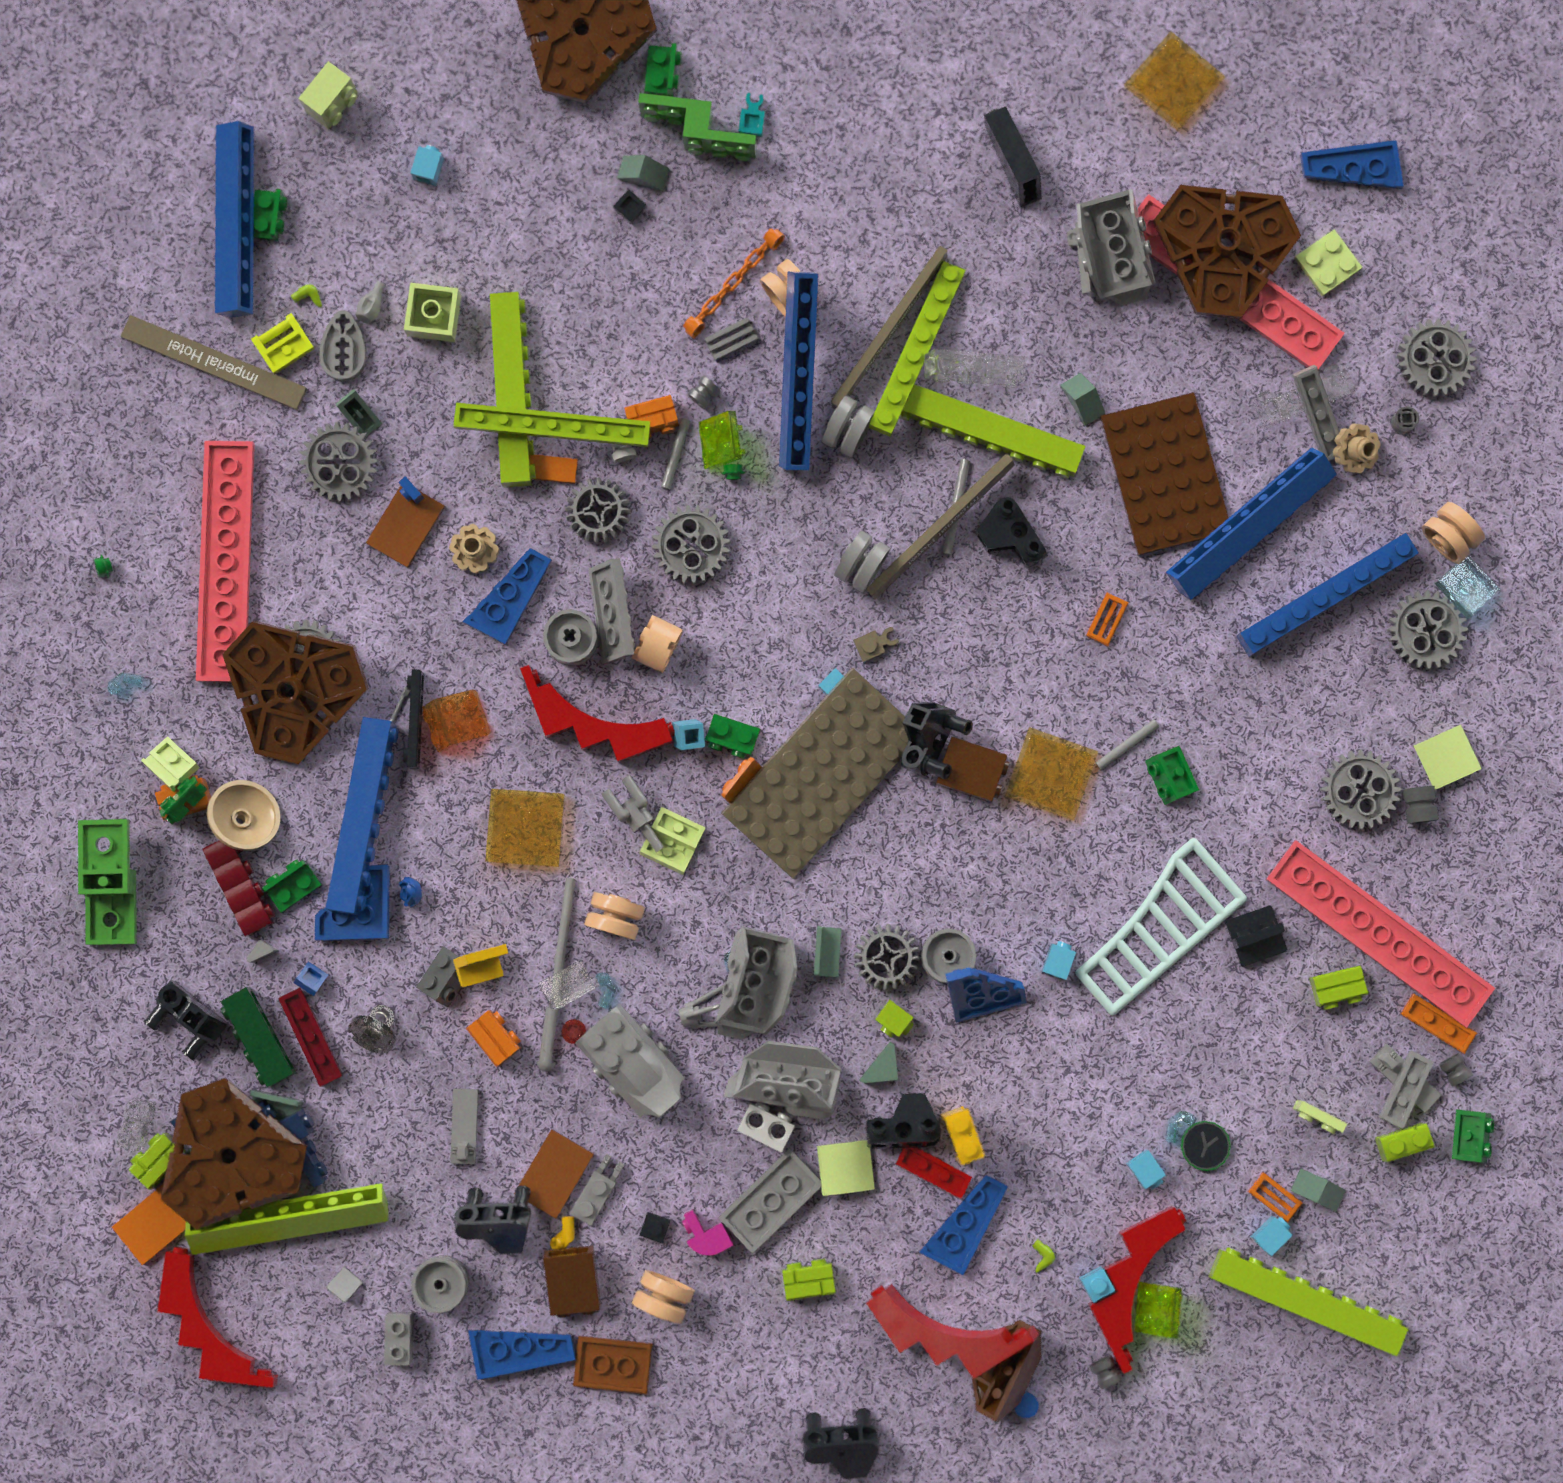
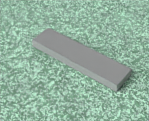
(1317, 409)

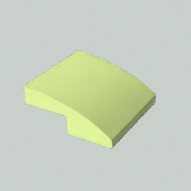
(1447, 757)
(679, 840)
(845, 1167)

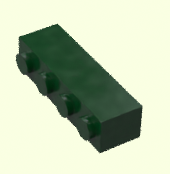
(258, 1037)

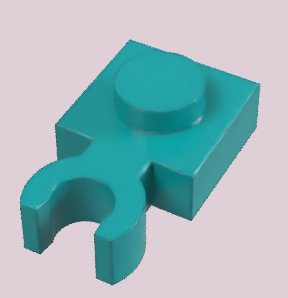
(752, 118)

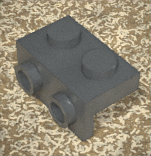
(441, 978)

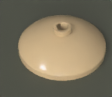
(249, 803)

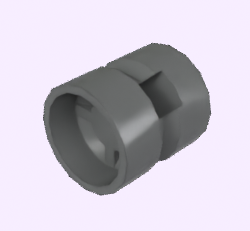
(1420, 804)

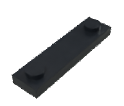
(412, 754)

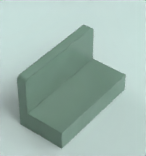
(827, 951)
(283, 1105)

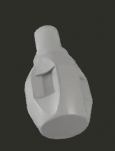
(370, 304)

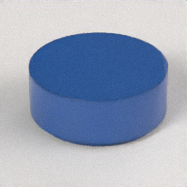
(1028, 1406)

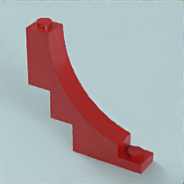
(560, 716)
(1115, 1309)
(975, 1348)
(219, 1358)

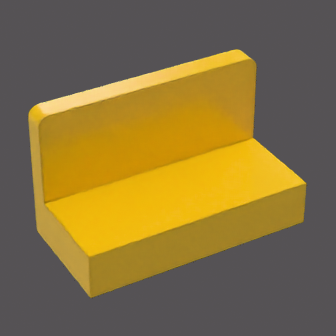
(480, 965)

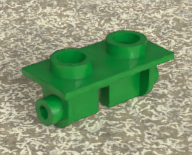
(175, 806)

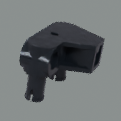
(999, 529)
(922, 725)
(184, 1011)
(912, 1117)
(504, 1232)
(849, 1456)

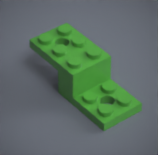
(697, 126)
(107, 882)

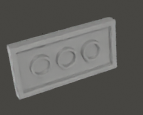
(611, 611)
(770, 1200)

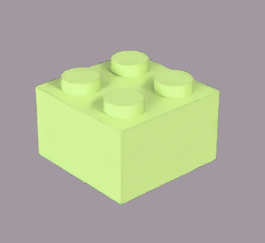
(328, 95)
(432, 312)

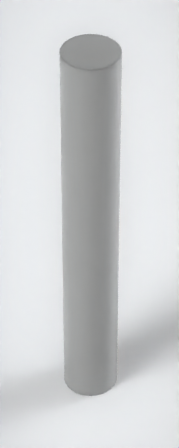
(675, 454)
(1127, 744)

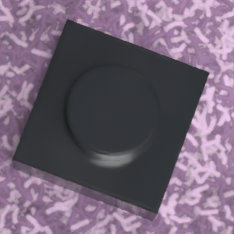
(629, 206)
(655, 1227)

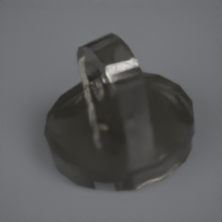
(373, 1033)

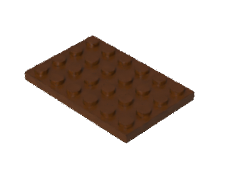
(1165, 473)

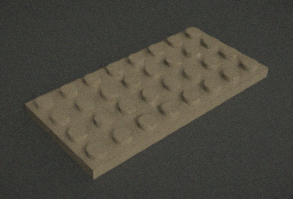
(820, 773)

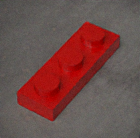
(934, 1171)

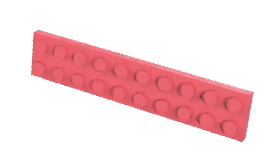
(1272, 313)
(224, 553)
(1380, 934)

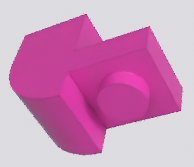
(706, 1242)

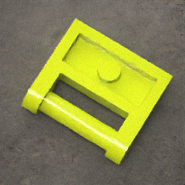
(285, 350)

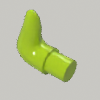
(305, 291)
(1047, 1254)

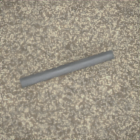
(958, 493)

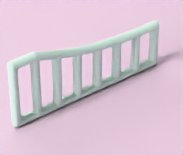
(1149, 904)

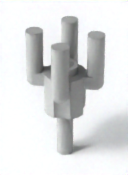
(634, 811)

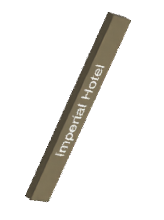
(890, 326)
(213, 362)
(944, 523)

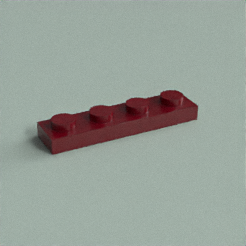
(310, 1037)

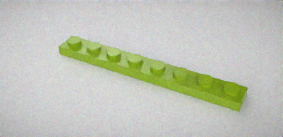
(917, 345)
(551, 424)

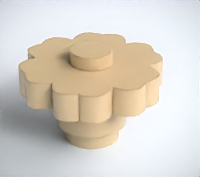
(1356, 448)
(474, 548)

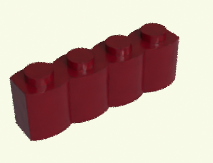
(239, 888)

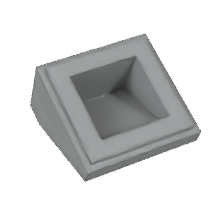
(260, 951)
(344, 1284)

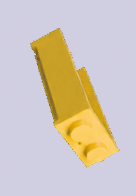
(963, 1135)

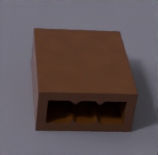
(974, 770)
(572, 1281)

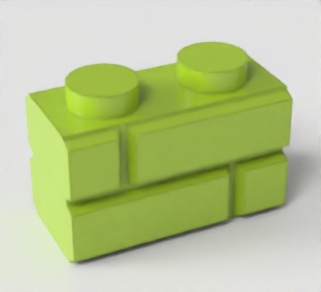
(1339, 986)
(1404, 1142)
(152, 1165)
(808, 1280)

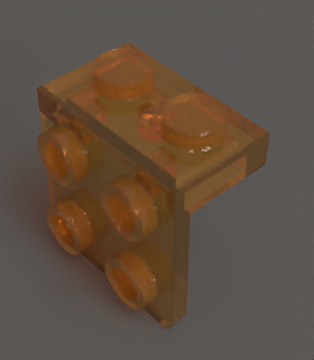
(455, 719)

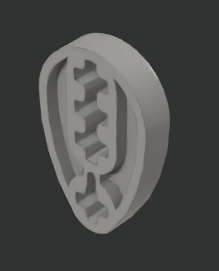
(330, 351)

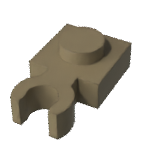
(872, 645)

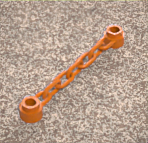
(773, 240)

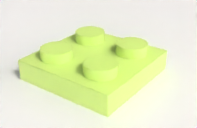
(1328, 262)

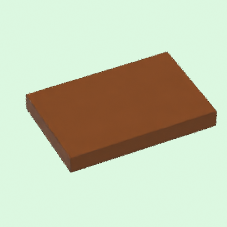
(405, 527)
(555, 1172)
(612, 1364)

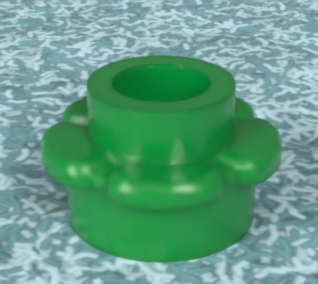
(733, 471)
(103, 566)

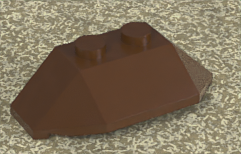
(1005, 1384)

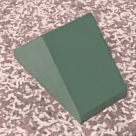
(643, 171)
(1083, 398)
(358, 413)
(883, 1068)
(1318, 1190)

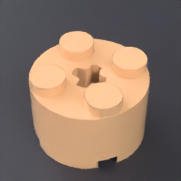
(657, 643)

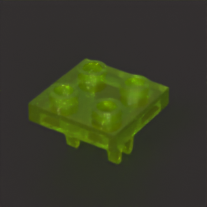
(720, 440)
(1158, 1309)

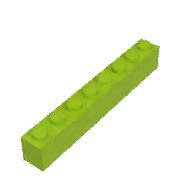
(510, 384)
(993, 431)
(292, 1219)
(1308, 1302)

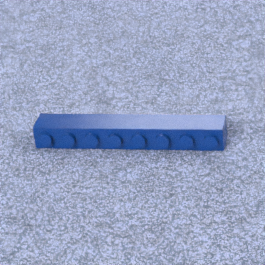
(234, 219)
(798, 370)
(1251, 523)
(1327, 594)
(361, 816)

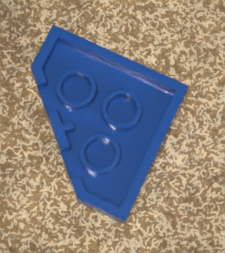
(373, 920)
(982, 993)

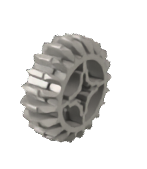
(588, 514)
(891, 973)

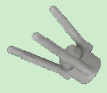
(692, 1014)

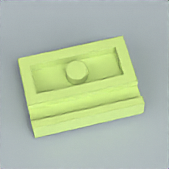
(170, 763)
(1312, 1113)

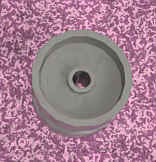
(846, 425)
(863, 562)
(570, 623)
(941, 942)
(453, 1276)

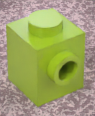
(894, 1020)

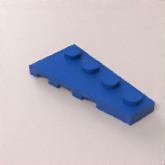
(1358, 164)
(506, 603)
(963, 1230)
(511, 1351)

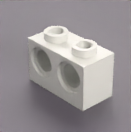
(763, 1132)

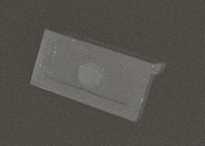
(567, 985)

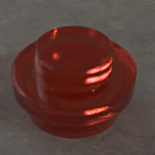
(573, 1030)

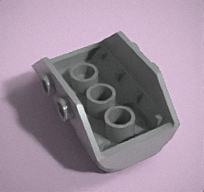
(1115, 247)
(758, 983)
(632, 1063)
(788, 1077)

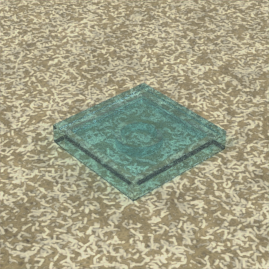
(1467, 586)

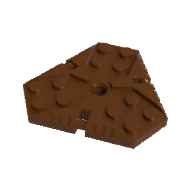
(578, 64)
(1223, 277)
(323, 676)
(205, 1185)

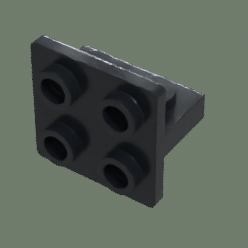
(1256, 935)

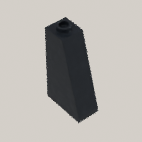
(1014, 156)

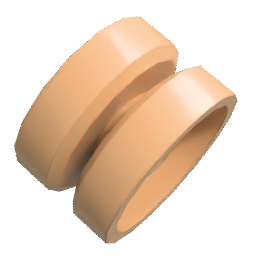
(776, 286)
(1453, 532)
(614, 915)
(661, 1299)

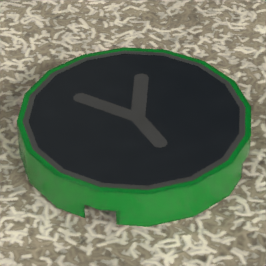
(1205, 1145)

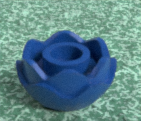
(411, 891)

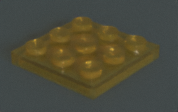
(1174, 81)
(1051, 773)
(525, 827)

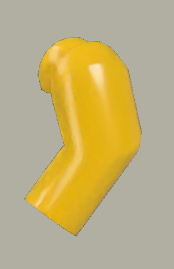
(566, 1235)

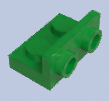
(661, 70)
(268, 214)
(732, 735)
(1171, 775)
(291, 885)
(1472, 1136)

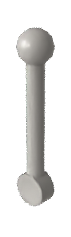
(404, 694)

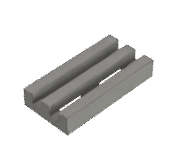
(725, 331)

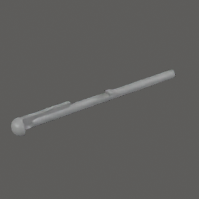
(550, 1020)

